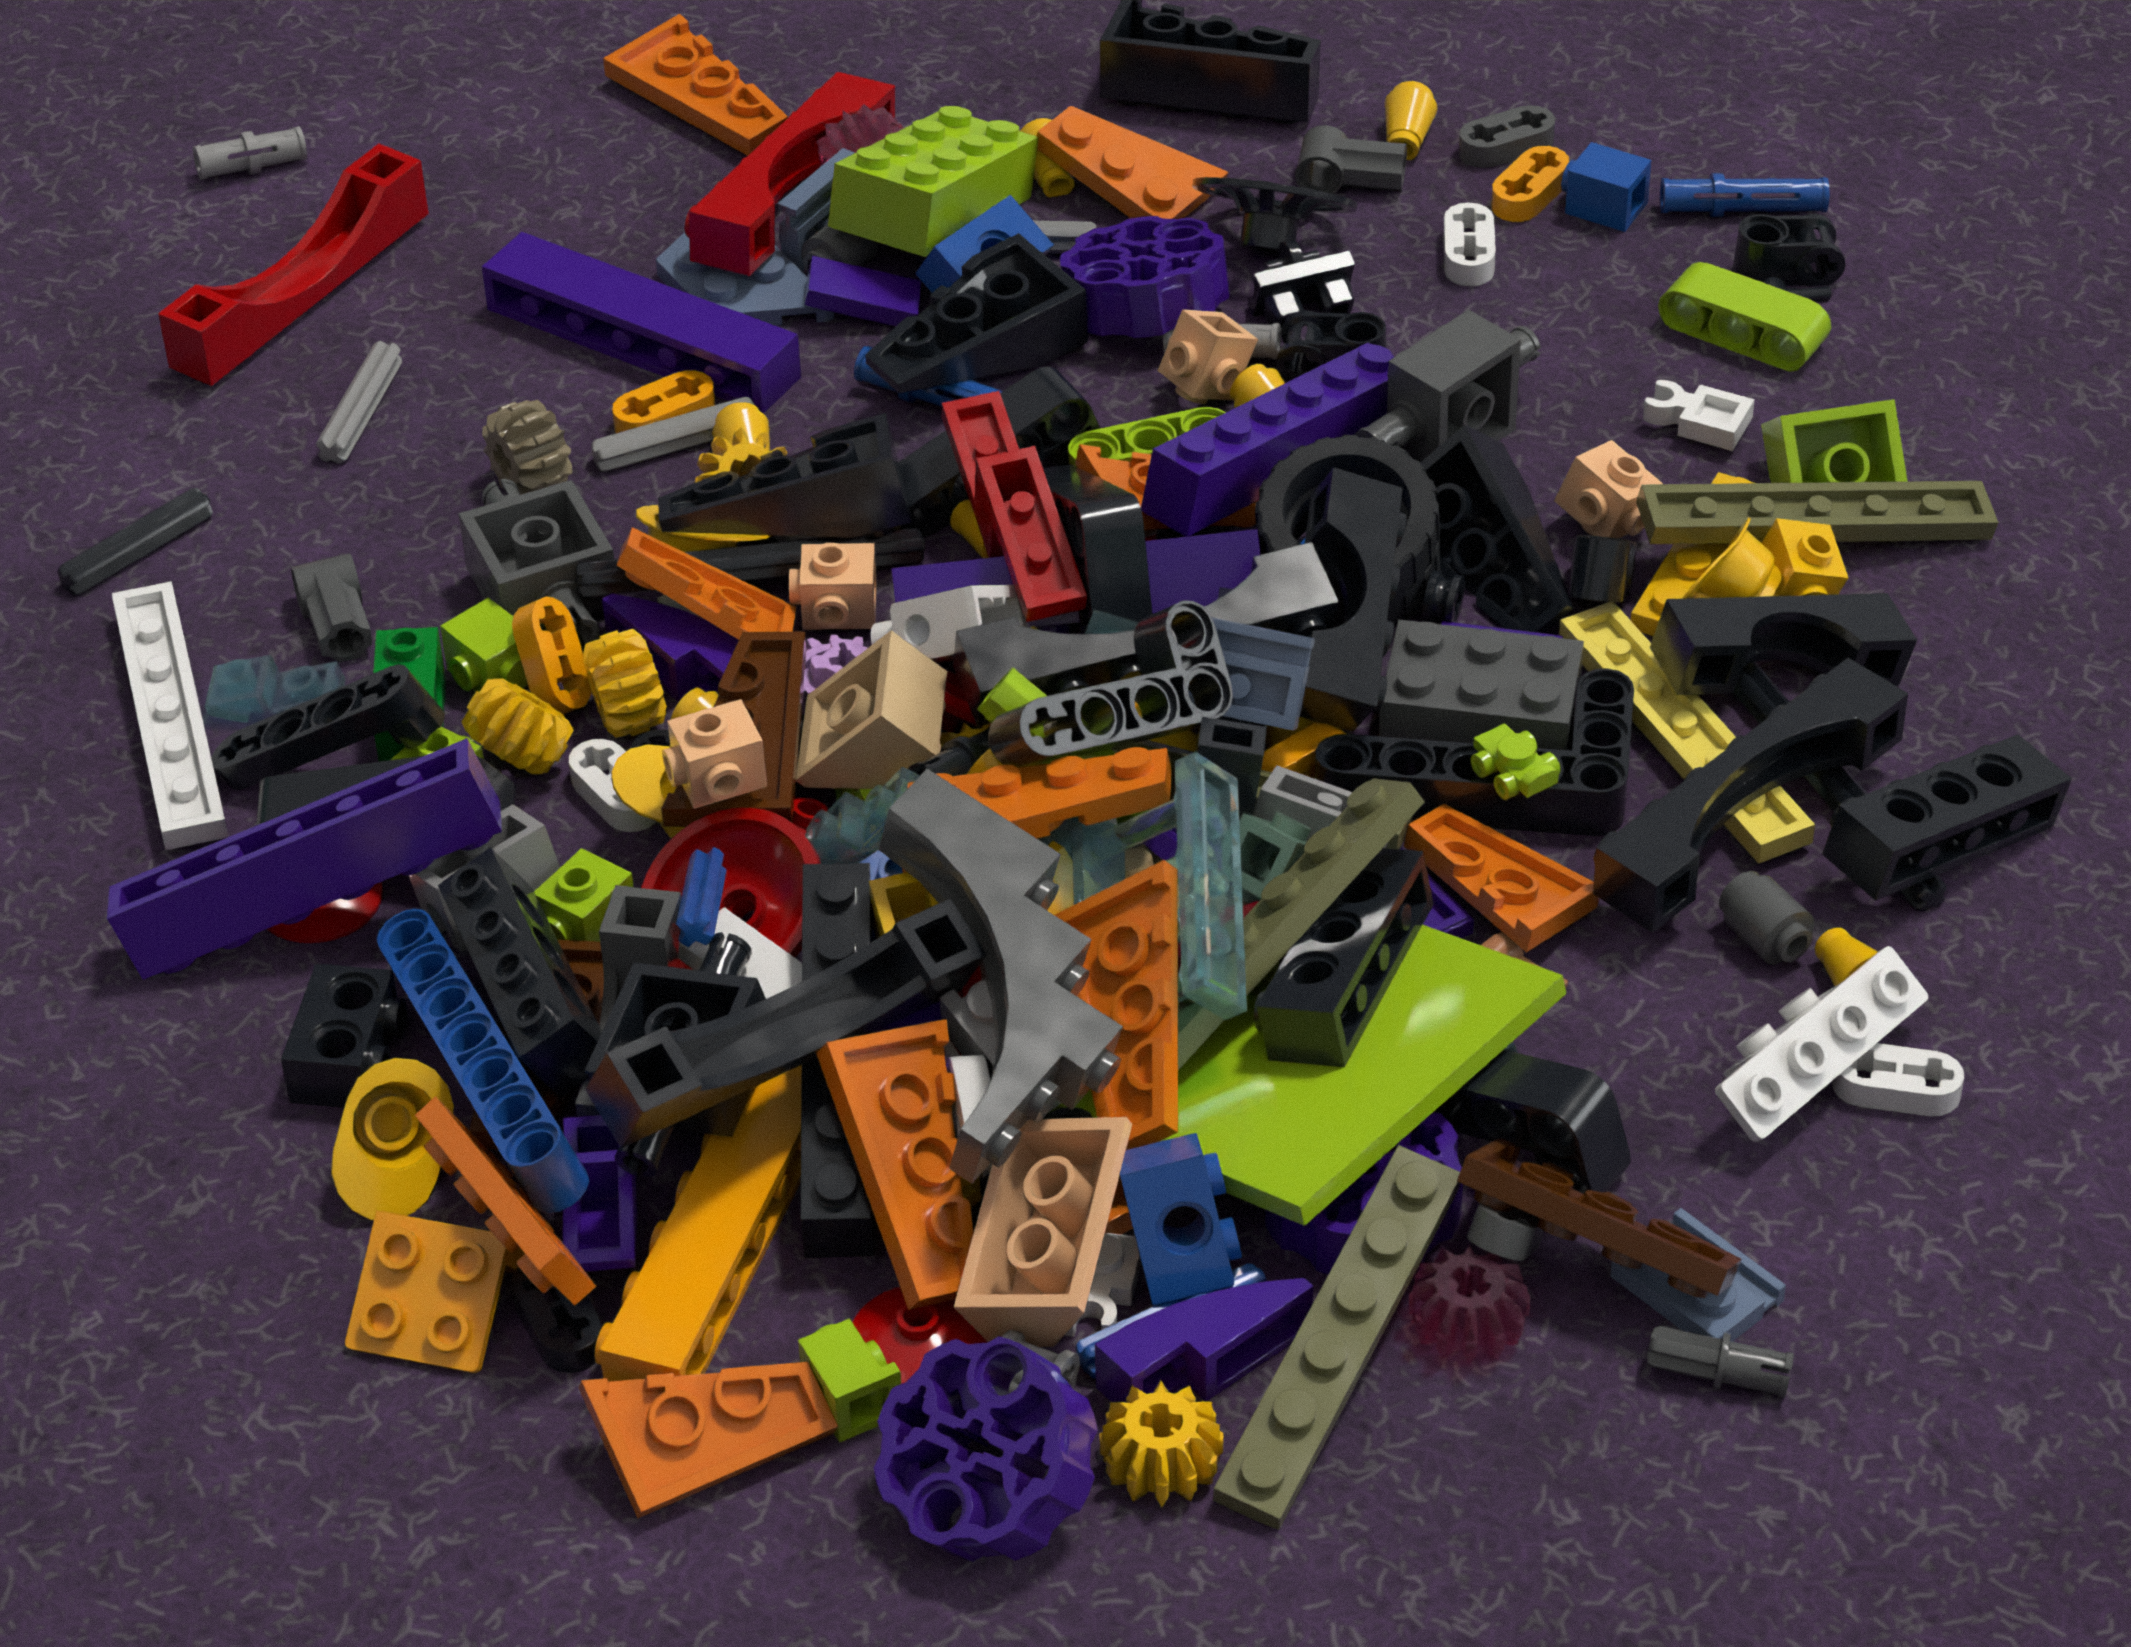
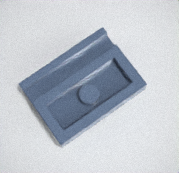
(807, 209)
(1265, 673)
(1730, 1312)

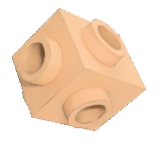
(1206, 355)
(1604, 491)
(835, 586)
(715, 754)

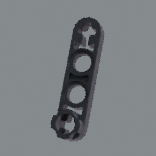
(328, 723)

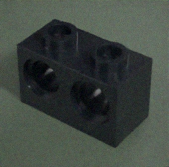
(340, 1032)

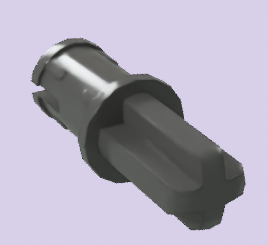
(1719, 1360)

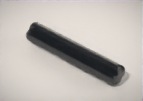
(134, 541)

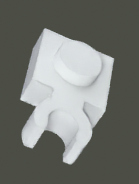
(1705, 416)
(1113, 1279)

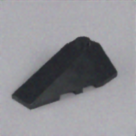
(998, 318)
(834, 489)
(1495, 533)

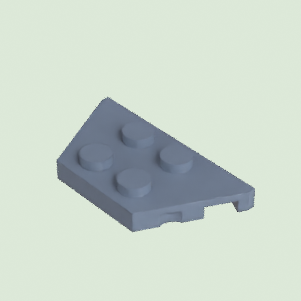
(767, 294)

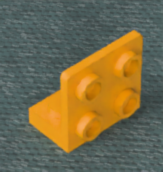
(428, 1292)

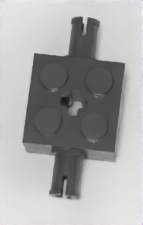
(1452, 380)
(531, 547)

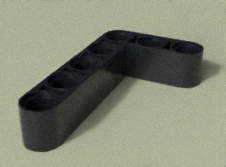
(1106, 542)
(1583, 802)

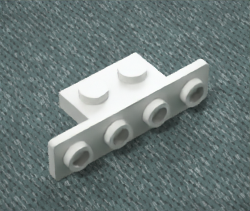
(1816, 1042)

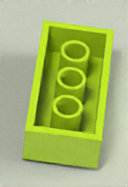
(931, 179)

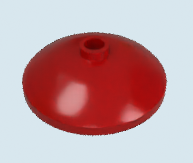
(762, 865)

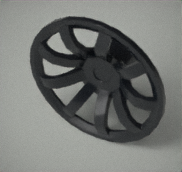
(1263, 223)

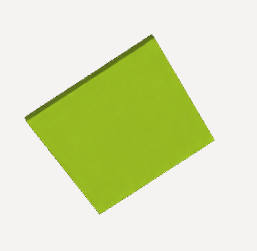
(1308, 1131)

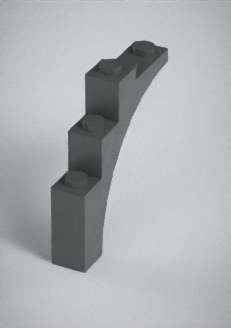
(1033, 967)

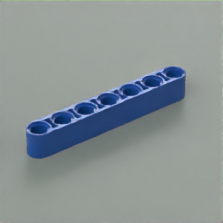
(483, 1062)

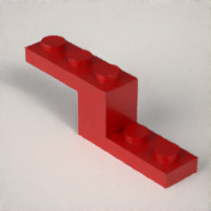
(1013, 506)

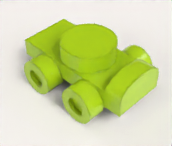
(1516, 760)

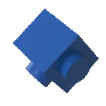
(1606, 186)

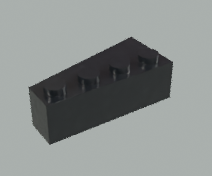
(1207, 65)

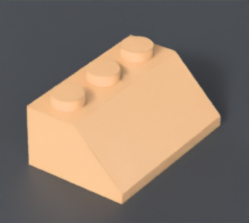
(1043, 1229)

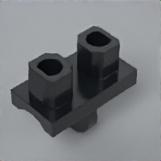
(1301, 280)

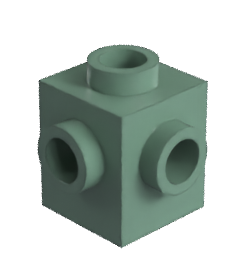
(1268, 850)

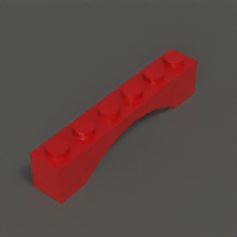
(370, 208)
(737, 218)

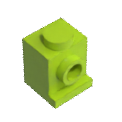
(850, 1376)

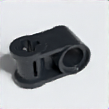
(1786, 247)
(1326, 339)
(1602, 568)

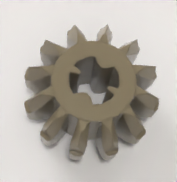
(527, 446)

